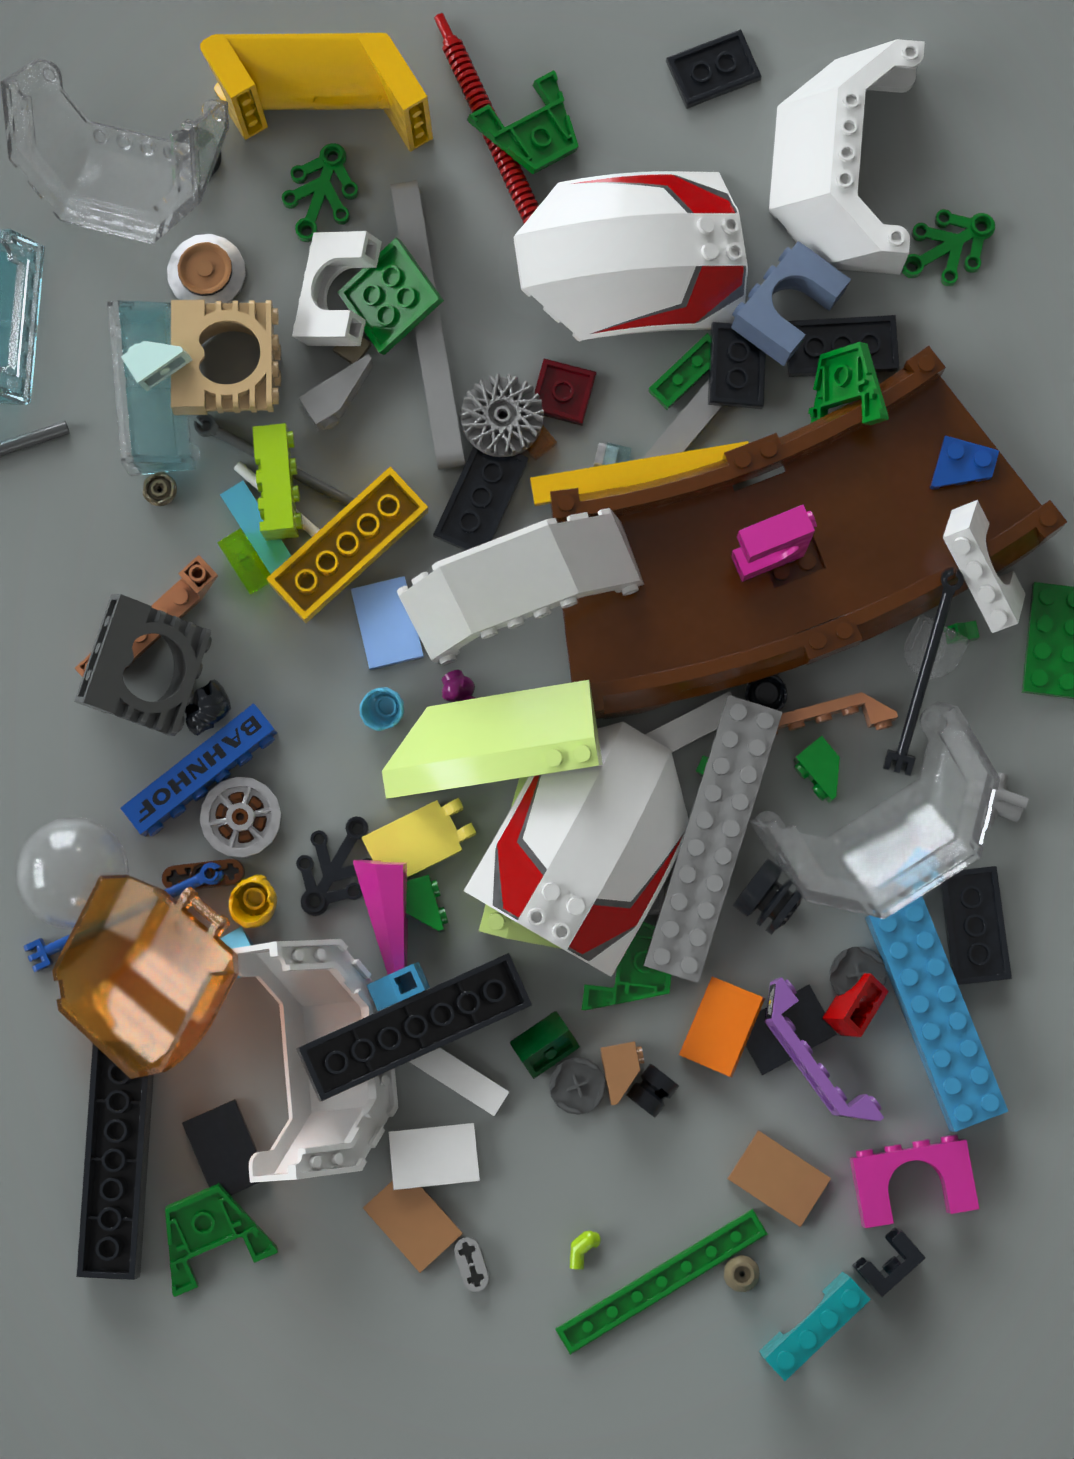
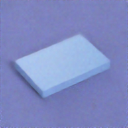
(385, 624)

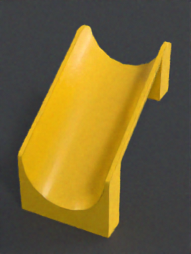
(316, 74)

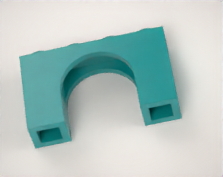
(791, 1350)

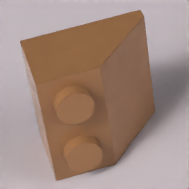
(620, 1068)

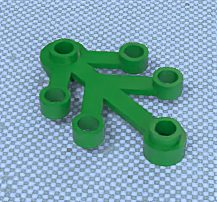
(321, 187)
(951, 243)

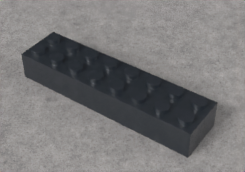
(413, 1027)
(114, 1172)

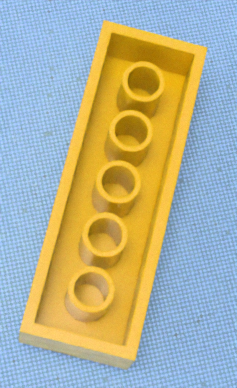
(347, 545)

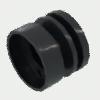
(769, 897)

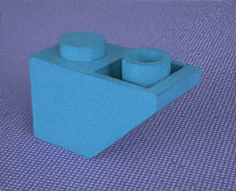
(398, 986)

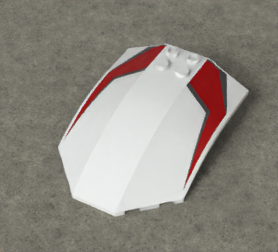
(635, 253)
(589, 848)

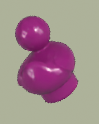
(457, 687)

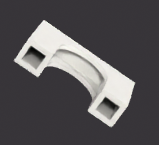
(328, 257)
(997, 597)

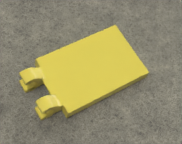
(420, 837)

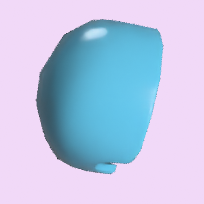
(381, 708)

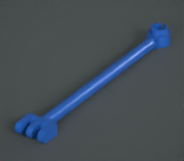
(45, 951)

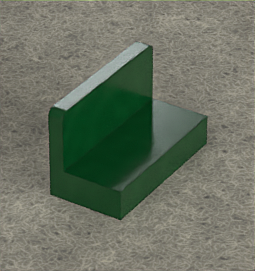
(544, 1044)

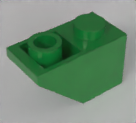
(821, 767)
(422, 902)

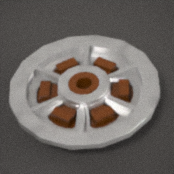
(240, 817)

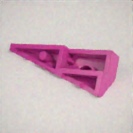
(385, 898)

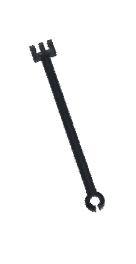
(901, 755)

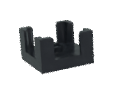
(895, 1268)

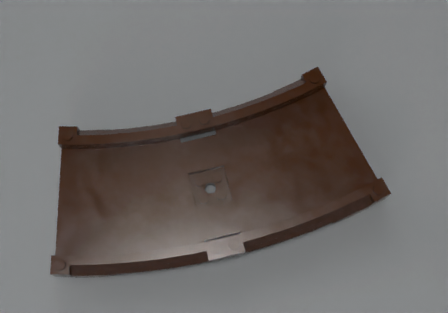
(867, 564)

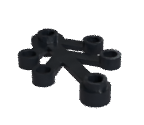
(330, 870)

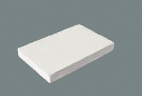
(433, 1156)

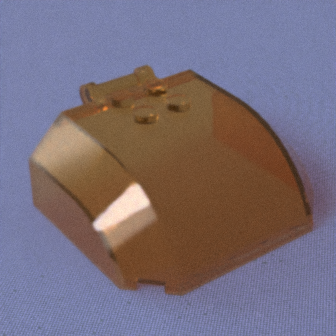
(144, 973)

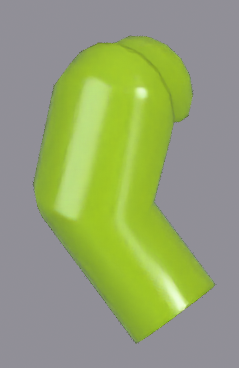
(580, 1246)

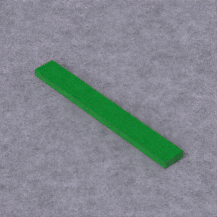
(661, 1281)

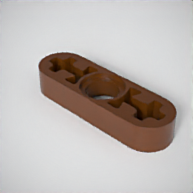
(182, 871)

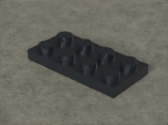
(835, 333)
(480, 499)
(975, 926)

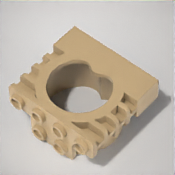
(198, 321)

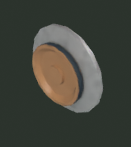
(206, 269)

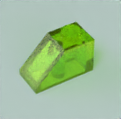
(245, 560)

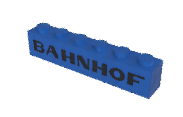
(199, 770)

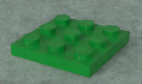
(391, 296)

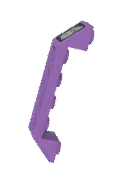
(780, 999)

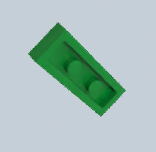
(682, 374)

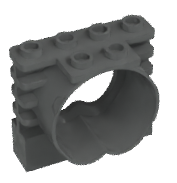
(112, 652)

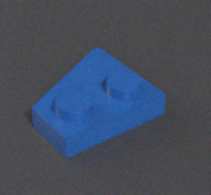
(962, 463)

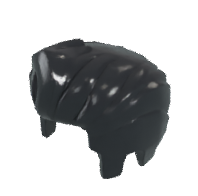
(209, 707)

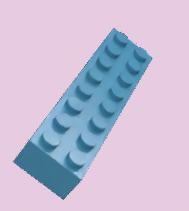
(937, 1016)

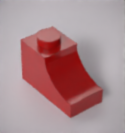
(855, 1009)

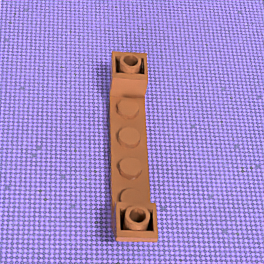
(177, 601)
(875, 713)

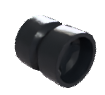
(652, 1090)

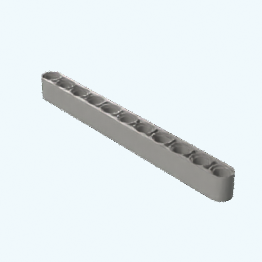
(430, 333)

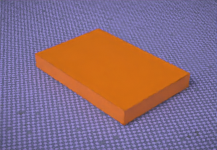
(722, 1026)

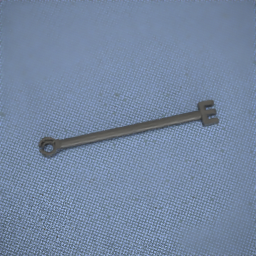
(245, 446)

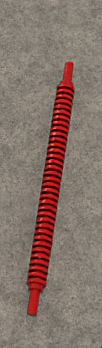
(477, 99)

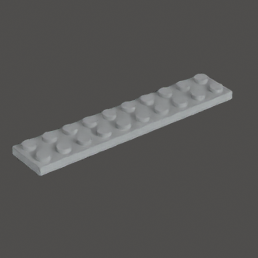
(713, 839)

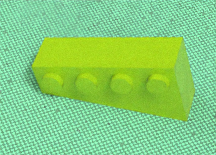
(276, 482)

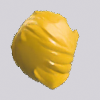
(252, 902)

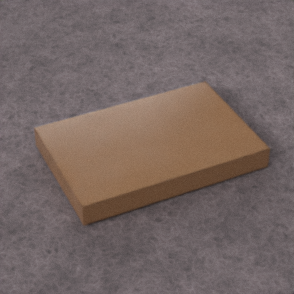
(779, 1178)
(413, 1223)

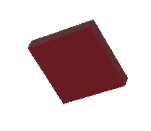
(565, 391)

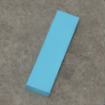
(246, 513)

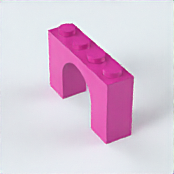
(773, 542)
(948, 1158)

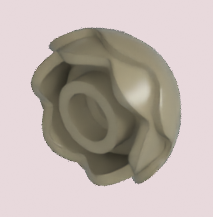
(156, 481)
(735, 1266)

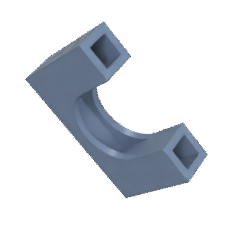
(797, 270)

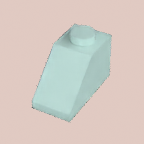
(154, 362)

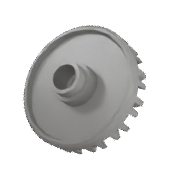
(502, 398)

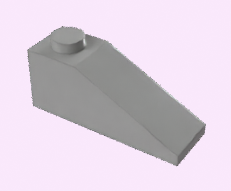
(332, 397)

